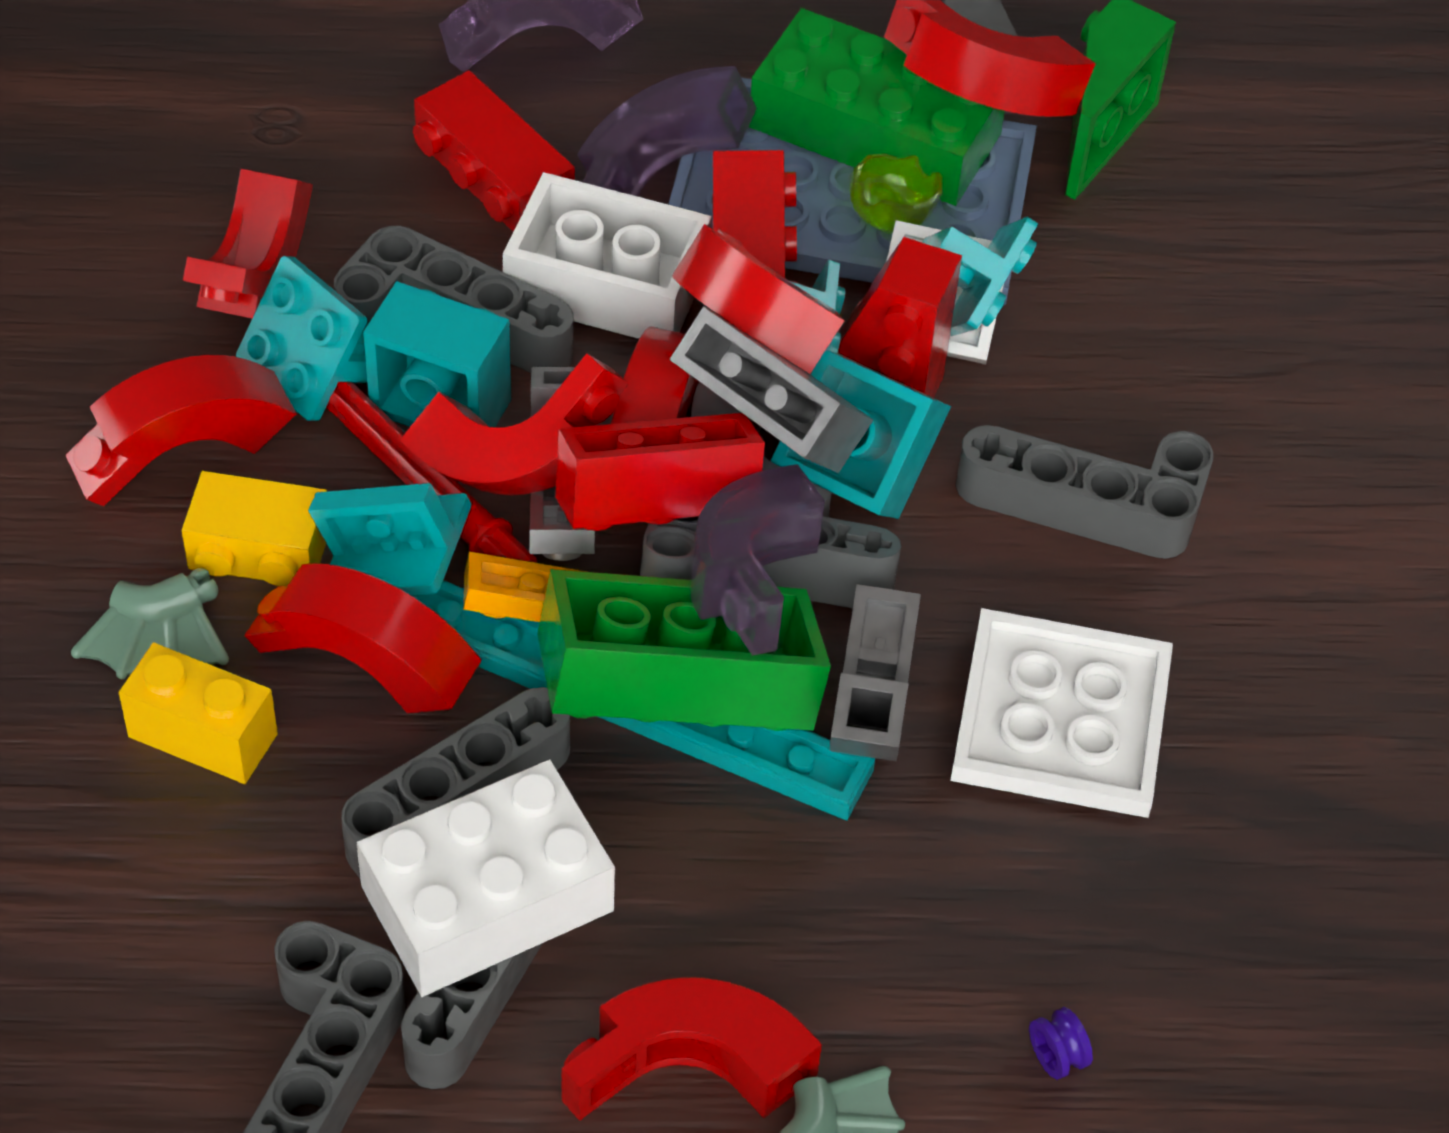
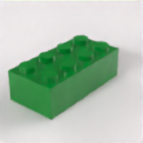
(854, 98)
(646, 656)

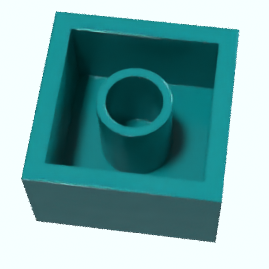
(434, 346)
(893, 448)

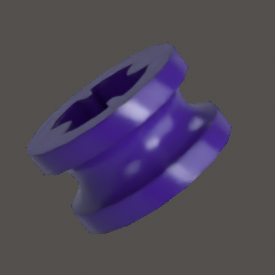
(1060, 1043)

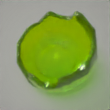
(893, 190)

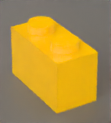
(251, 528)
(198, 712)

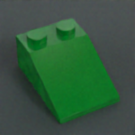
(1124, 88)

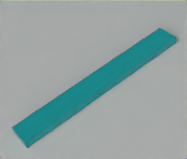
(783, 761)

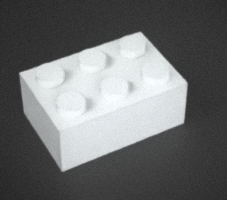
(605, 254)
(486, 877)

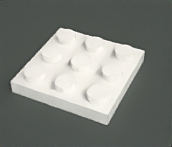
(1063, 713)

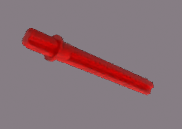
(382, 436)

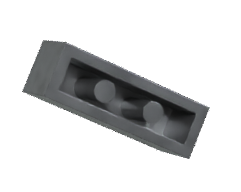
(771, 391)

